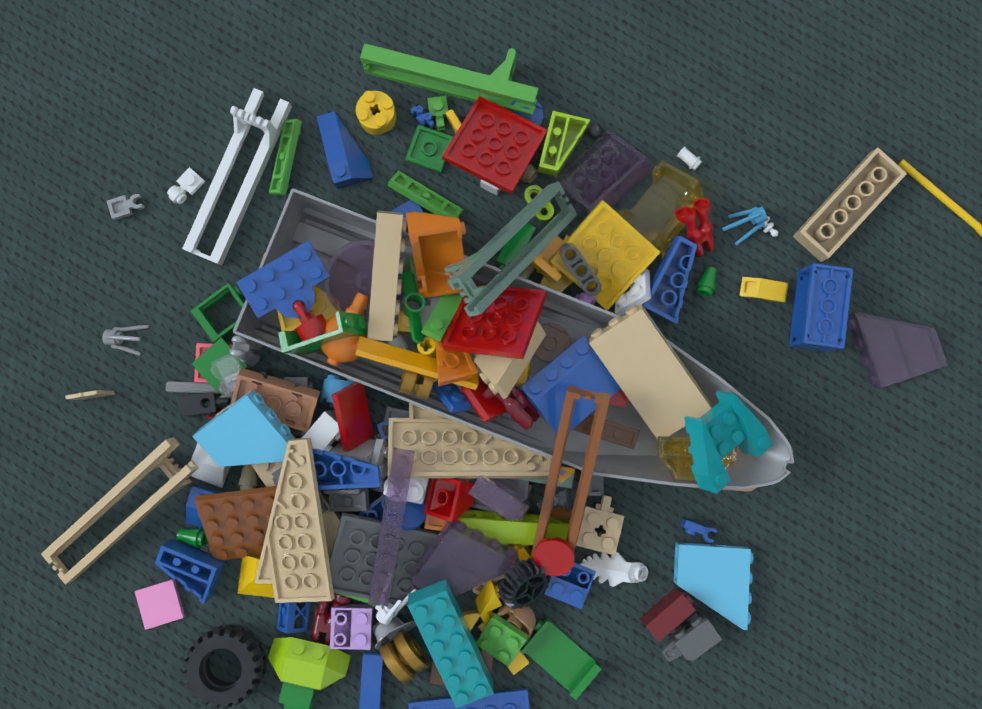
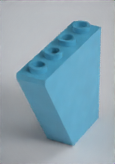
(245, 434)
(717, 577)

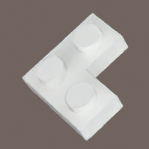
(637, 295)

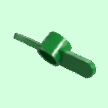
(411, 294)

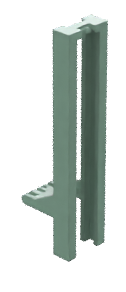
(481, 297)

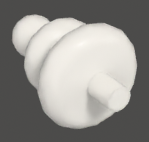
(768, 227)

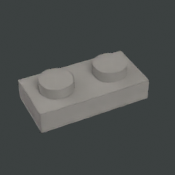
(380, 457)

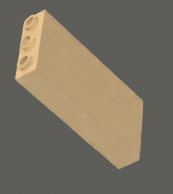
(649, 371)

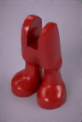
(695, 234)

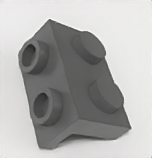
(348, 499)

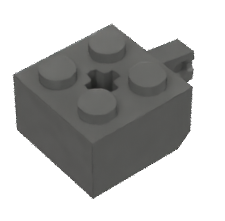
(691, 638)

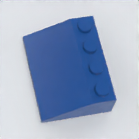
(574, 367)

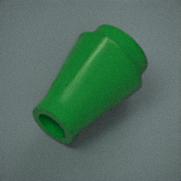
(707, 283)
(194, 537)

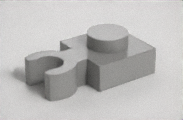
(122, 206)

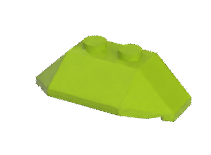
(307, 662)

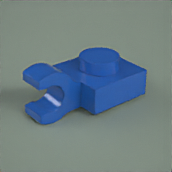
(694, 528)

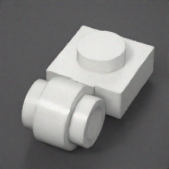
(189, 182)

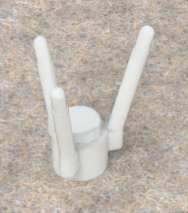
(386, 614)

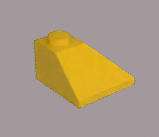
(247, 579)

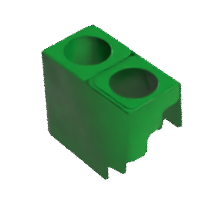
(296, 696)

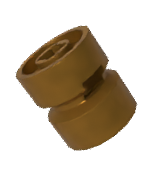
(408, 384)

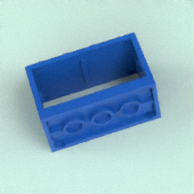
(821, 308)

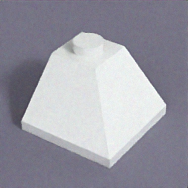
(208, 469)

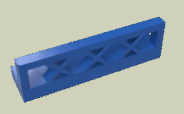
(288, 613)

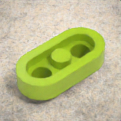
(549, 207)

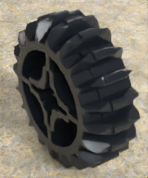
(523, 584)

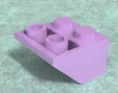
(351, 627)

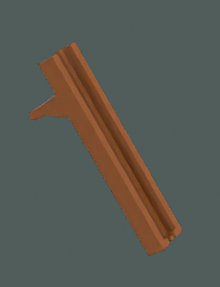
(574, 515)

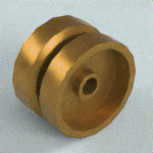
(404, 657)

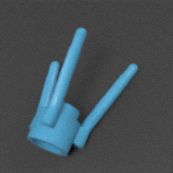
(756, 215)

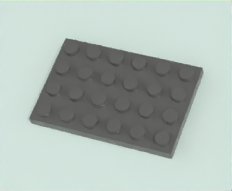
(355, 556)

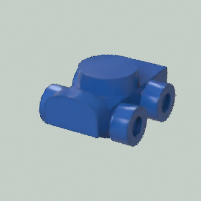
(421, 117)

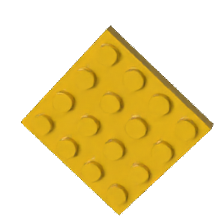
(612, 251)

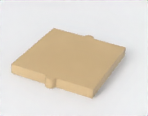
(89, 395)

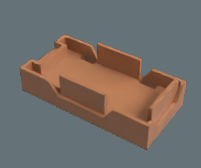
(282, 396)

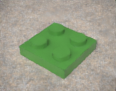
(501, 639)

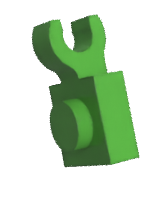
(438, 109)

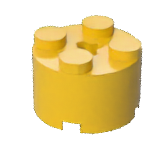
(370, 103)

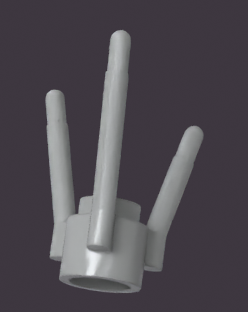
(116, 337)

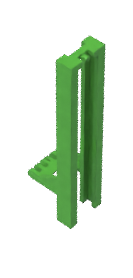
(451, 79)

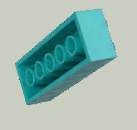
(450, 643)

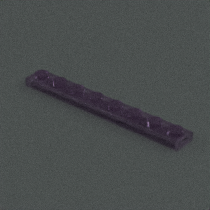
(391, 526)

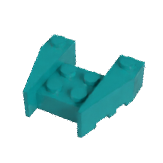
(717, 434)

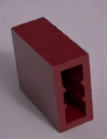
(668, 613)

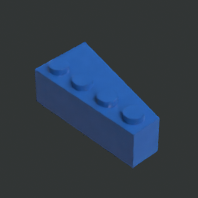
(671, 280)

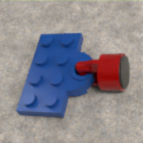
(288, 287)

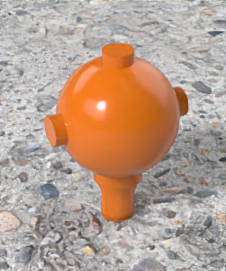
(344, 349)

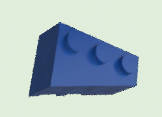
(191, 567)

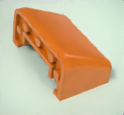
(435, 245)

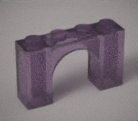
(500, 498)

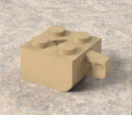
(609, 521)

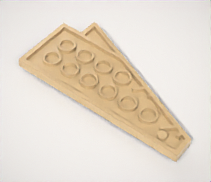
(459, 451)
(295, 539)

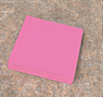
(159, 604)

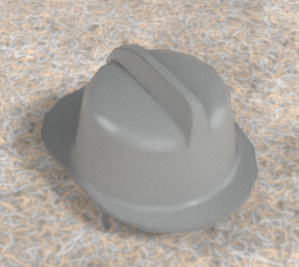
(386, 633)

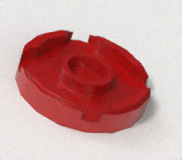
(555, 556)

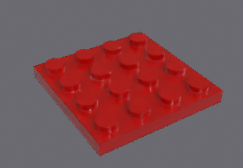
(494, 145)
(501, 329)

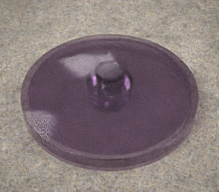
(352, 273)

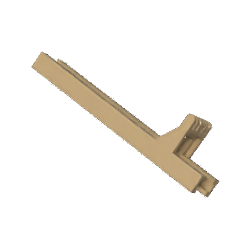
(154, 460)

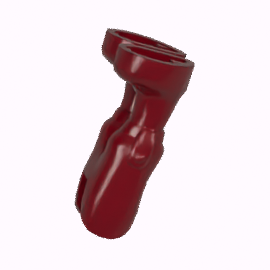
(516, 406)
(322, 619)

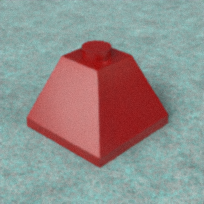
(448, 498)

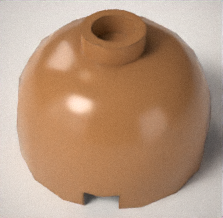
(521, 618)

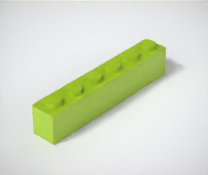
(516, 532)

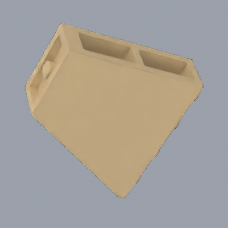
(505, 371)

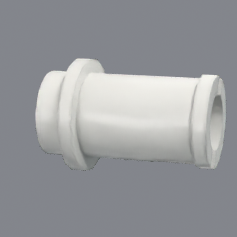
(689, 158)

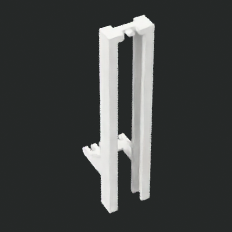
(242, 122)

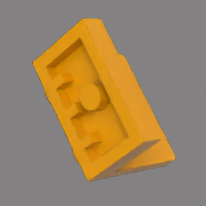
(543, 264)

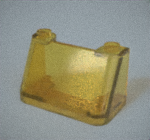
(655, 211)

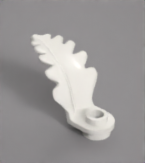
(616, 569)

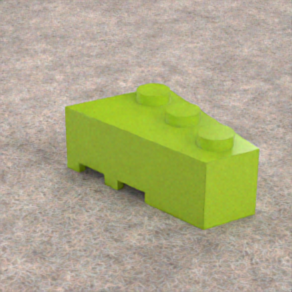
(561, 139)

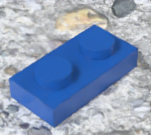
(451, 397)

